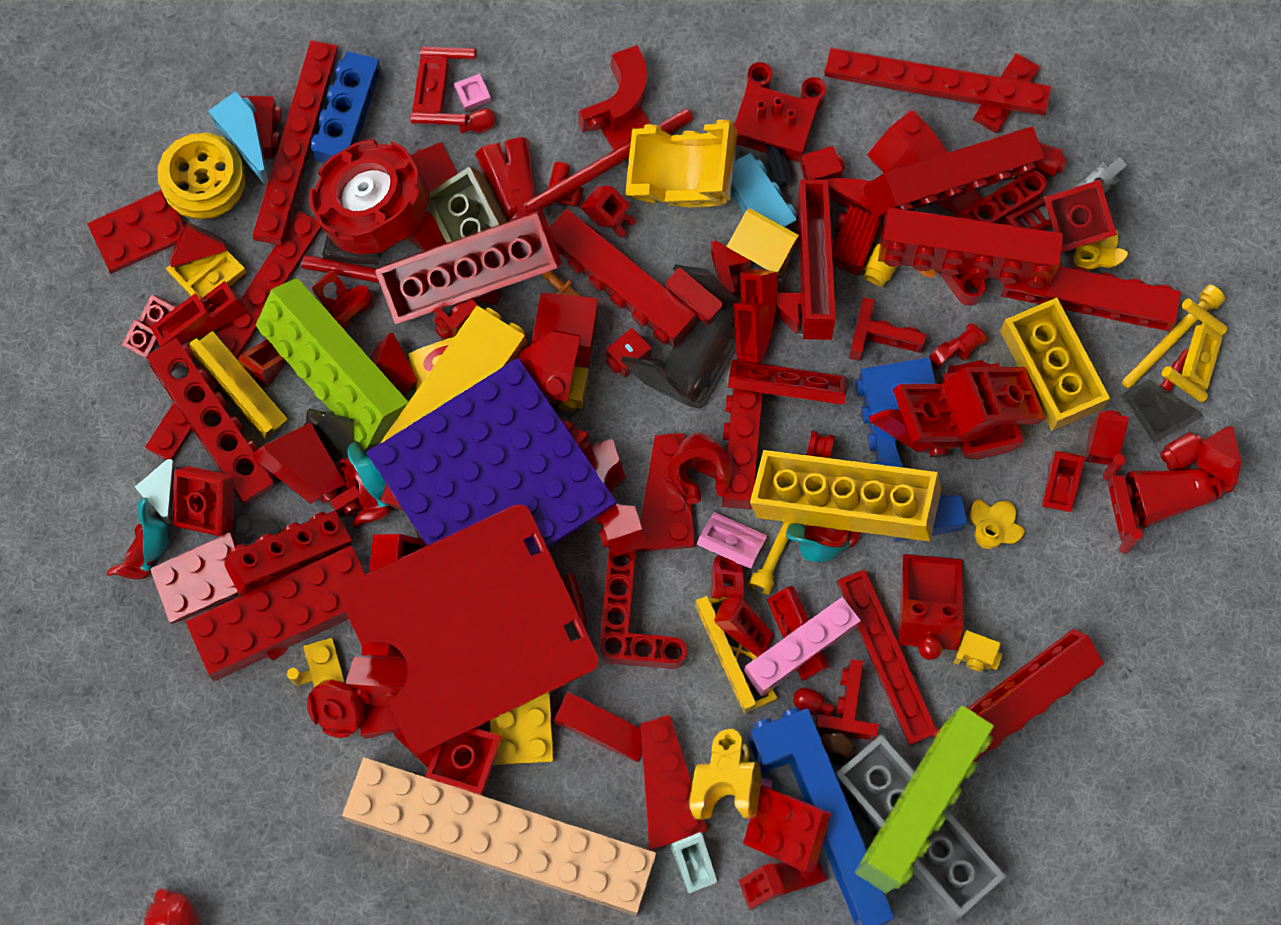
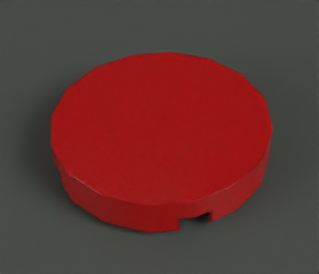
(335, 708)

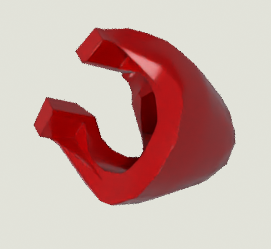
(706, 456)

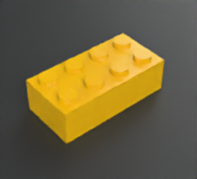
(1055, 363)

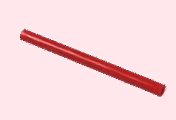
(599, 167)
(368, 274)

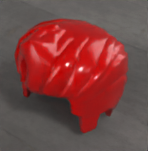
(171, 909)

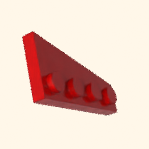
(665, 512)
(666, 785)

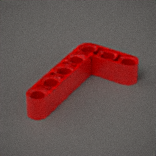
(997, 211)
(620, 633)

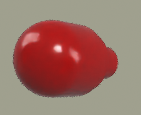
(479, 121)
(813, 700)

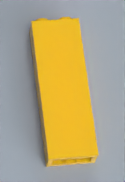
(474, 353)

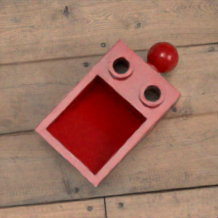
(930, 604)

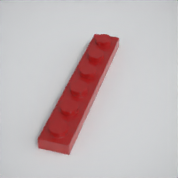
(887, 658)

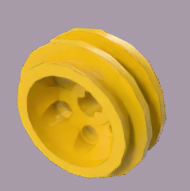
(205, 199)

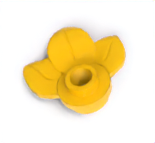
(1103, 254)
(996, 519)

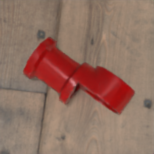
(961, 346)

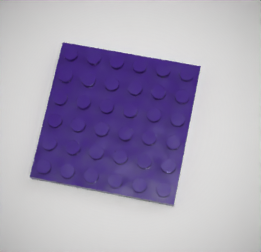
(487, 453)

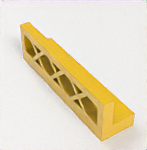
(238, 384)
(727, 658)

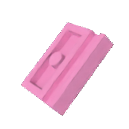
(732, 540)

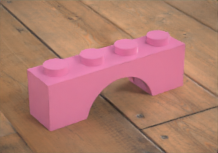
(800, 646)

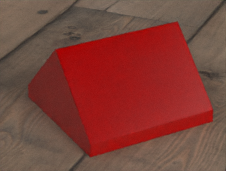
(465, 760)

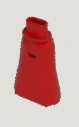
(509, 174)
(1172, 492)

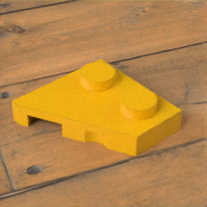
(207, 273)

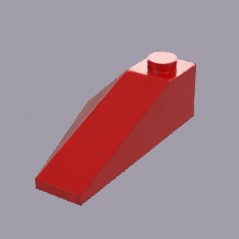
(911, 142)

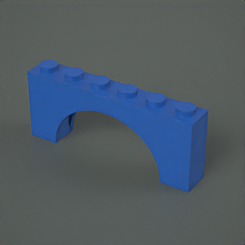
(876, 388)

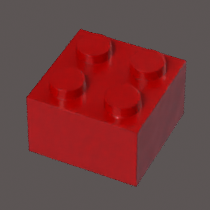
(1080, 215)

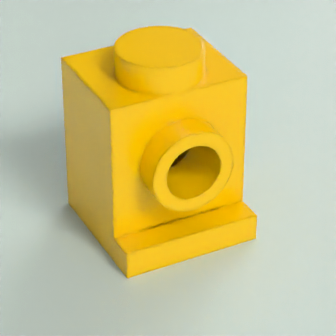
(978, 652)

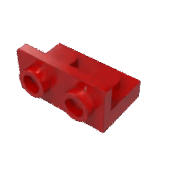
(449, 326)

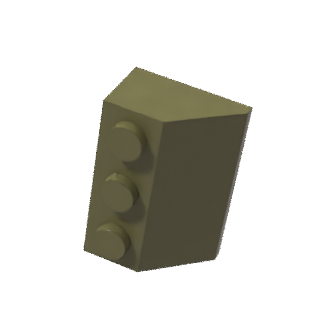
(465, 205)

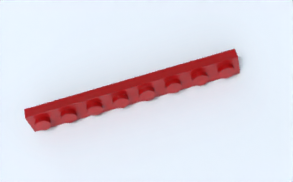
(938, 81)
(295, 143)

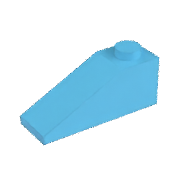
(237, 123)

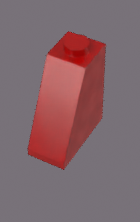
(302, 464)

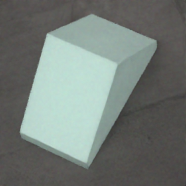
(159, 490)
(694, 862)

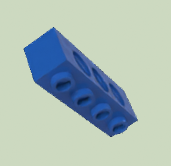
(351, 69)

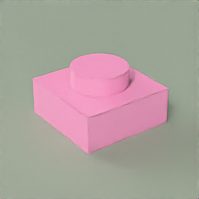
(472, 92)

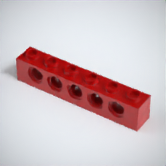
(163, 363)

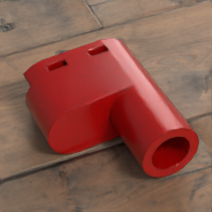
(560, 173)

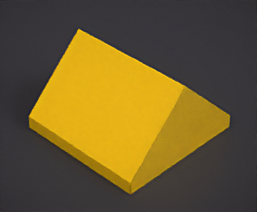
(763, 241)

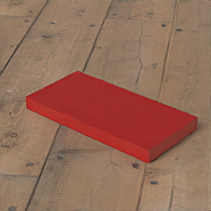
(787, 382)

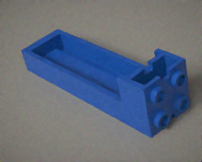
(797, 743)

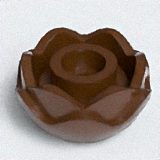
(837, 747)

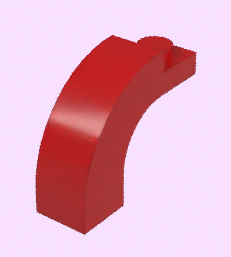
(620, 109)

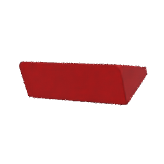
(694, 296)

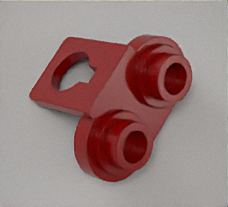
(347, 301)

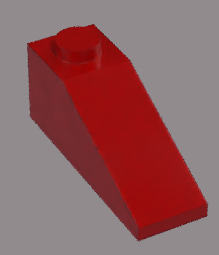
(893, 423)

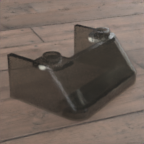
(700, 357)

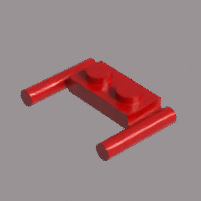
(432, 85)
(1121, 495)

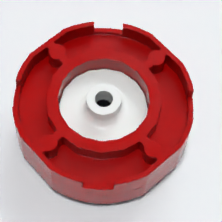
(369, 197)

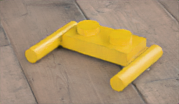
(1201, 354)

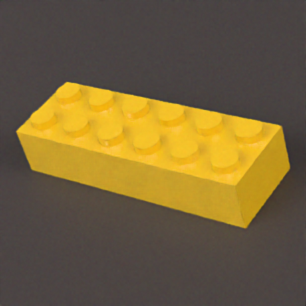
(846, 495)

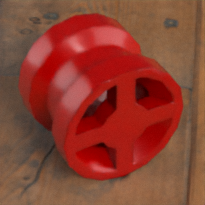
(820, 445)

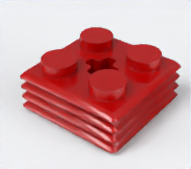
(203, 501)

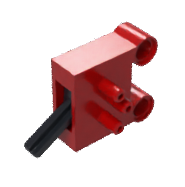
(777, 121)

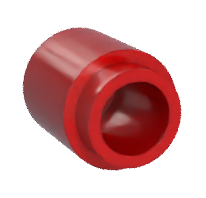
(1052, 161)
(1181, 452)

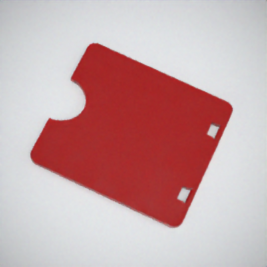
(473, 625)

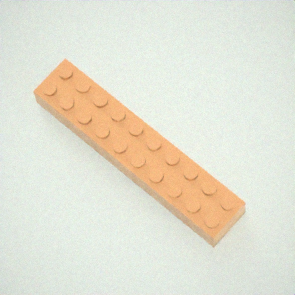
(499, 836)

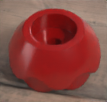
(347, 471)

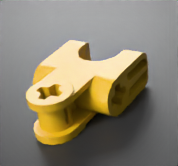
(726, 774)

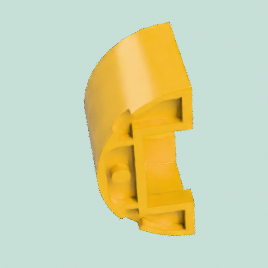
(684, 168)

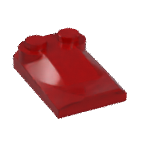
(996, 441)

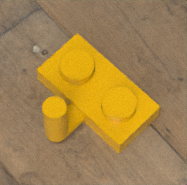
(322, 664)

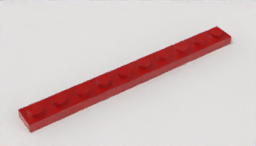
(236, 334)

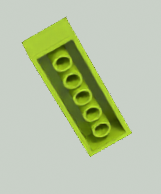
(330, 361)
(924, 799)

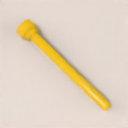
(1209, 299)
(764, 576)

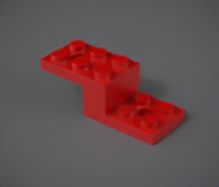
(968, 404)

